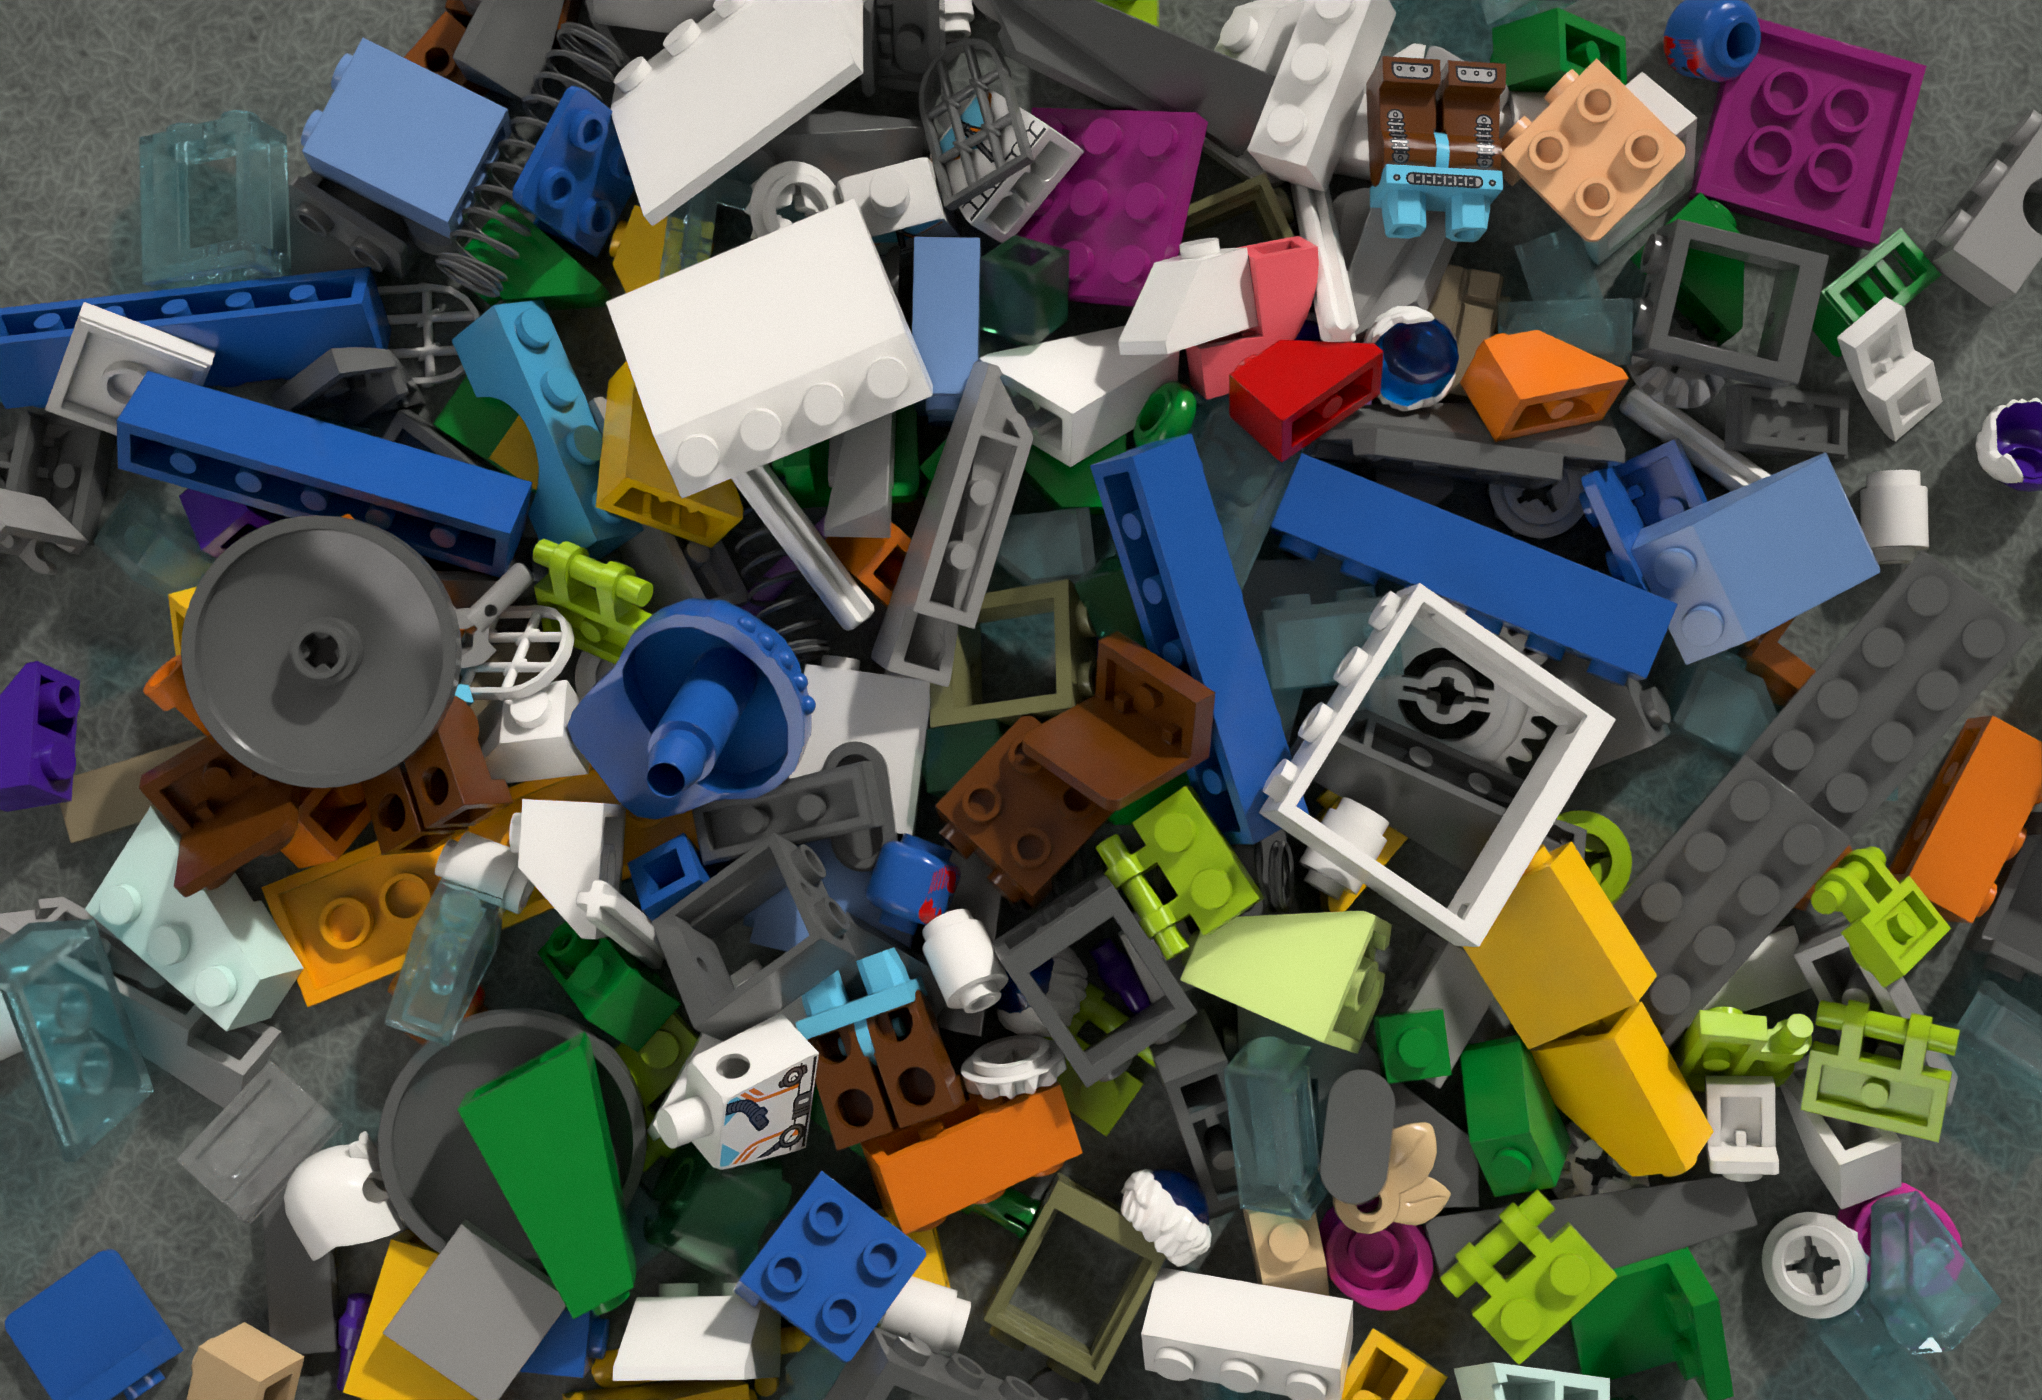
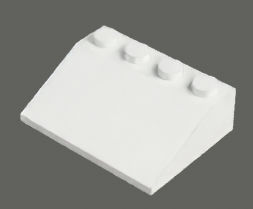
(729, 90)
(769, 348)

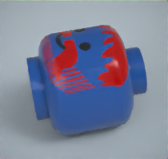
(1711, 39)
(912, 883)

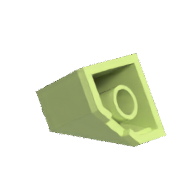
(1296, 970)

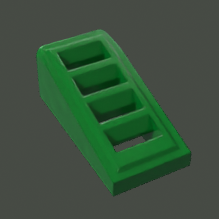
(1838, 307)

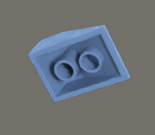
(1755, 557)

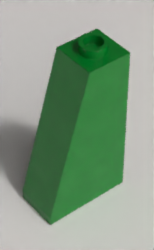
(558, 1169)

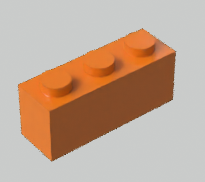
(1973, 818)
(969, 1155)

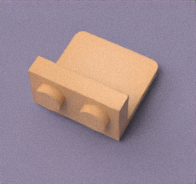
(1591, 151)

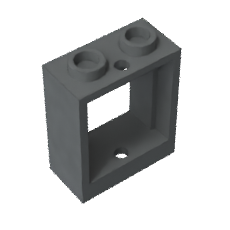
(1788, 314)
(693, 923)
(1060, 926)

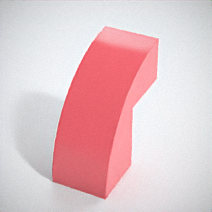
(1283, 290)

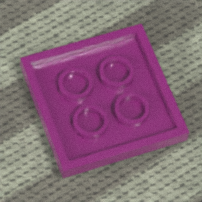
(1811, 135)
(1120, 199)

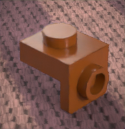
(1778, 667)

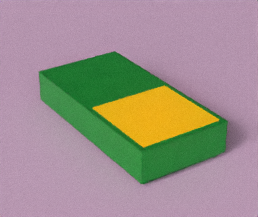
(491, 431)

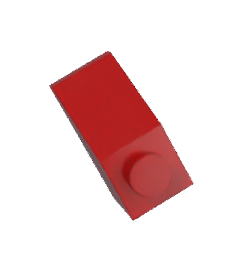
(1302, 390)

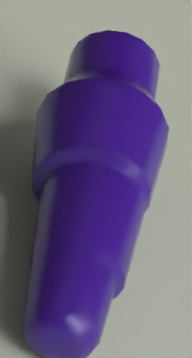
(1120, 975)
(349, 1332)

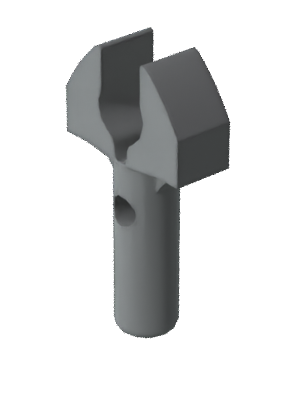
(486, 610)

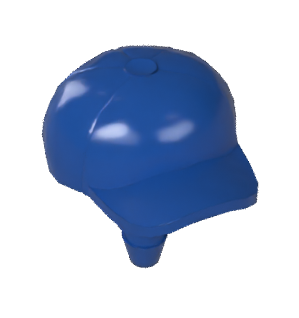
(696, 711)

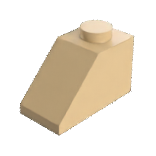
(1287, 1252)
(244, 1367)

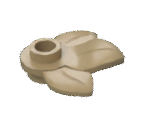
(1409, 1192)

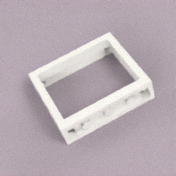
(1529, 816)

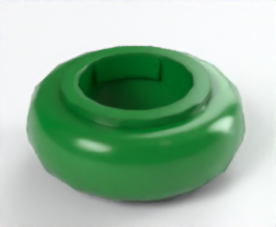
(1165, 414)

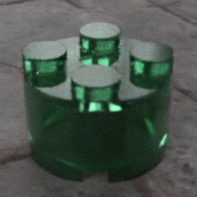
(715, 1213)

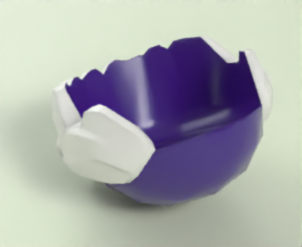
(2012, 444)

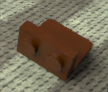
(1132, 733)
(221, 813)
(1017, 818)

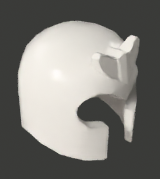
(340, 1198)

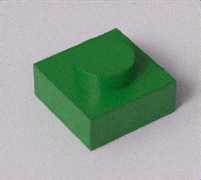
(1412, 1045)

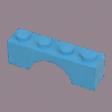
(520, 360)

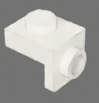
(1743, 1126)

